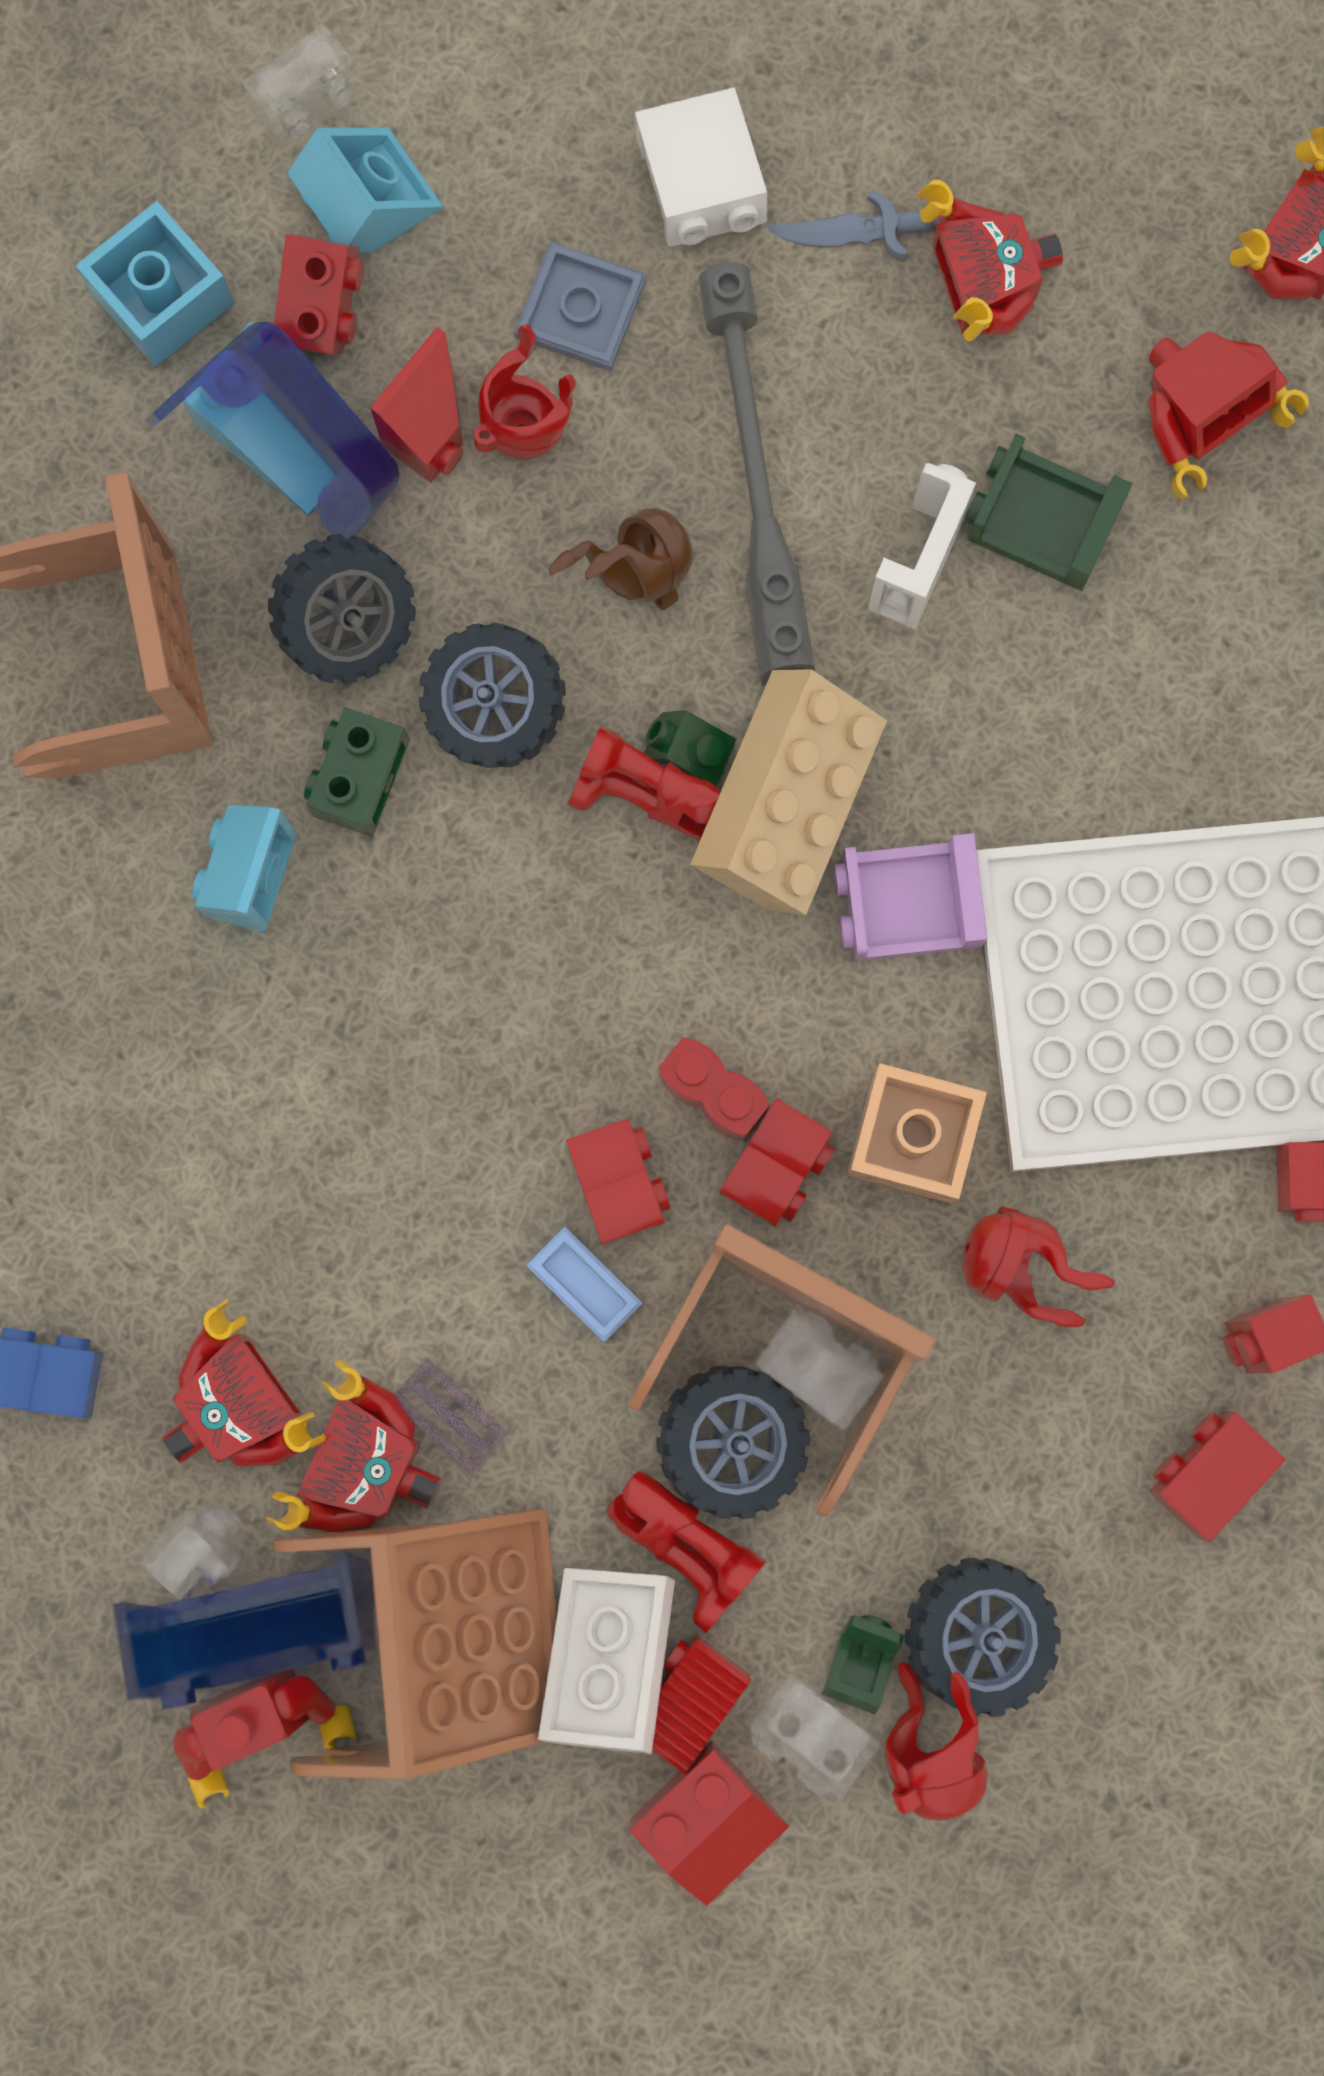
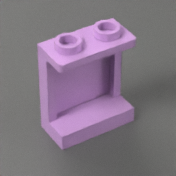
(911, 899)

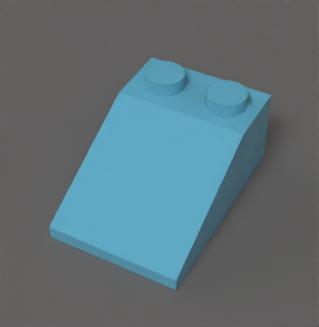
(265, 444)

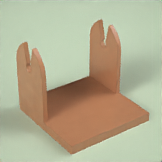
(161, 629)
(831, 1303)
(460, 1641)

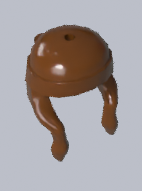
(648, 562)

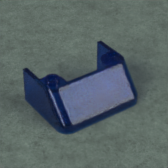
(270, 363)
(247, 1632)

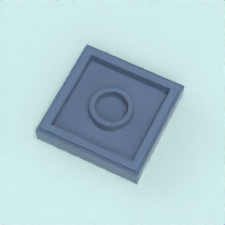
(582, 305)

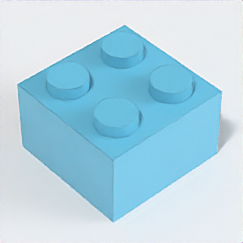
(155, 283)

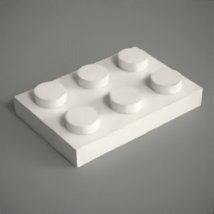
(607, 1660)

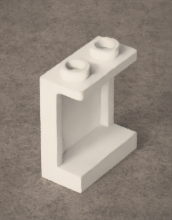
(702, 167)
(904, 592)

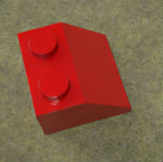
(707, 1825)

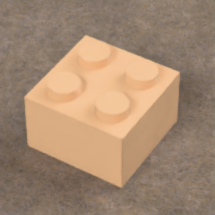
(916, 1133)

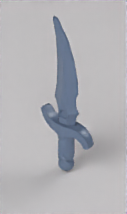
(859, 228)

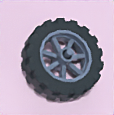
(450, 667)
(780, 1463)
(1032, 1647)

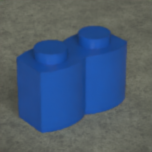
(48, 1377)

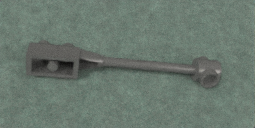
(773, 578)

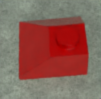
(421, 413)

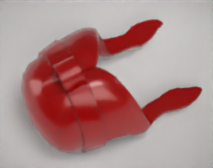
(518, 412)
(998, 1260)
(938, 1782)

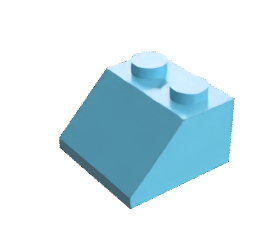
(362, 185)
(245, 866)

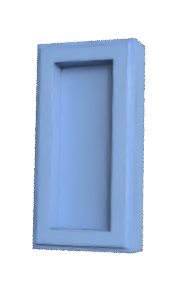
(584, 1284)

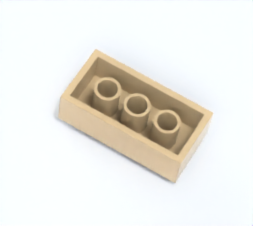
(789, 791)

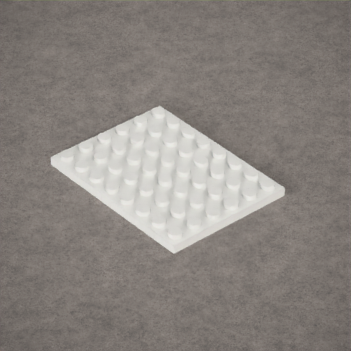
(1158, 992)

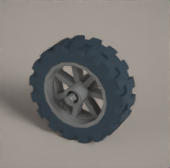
(301, 586)

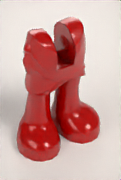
(661, 791)
(659, 1522)

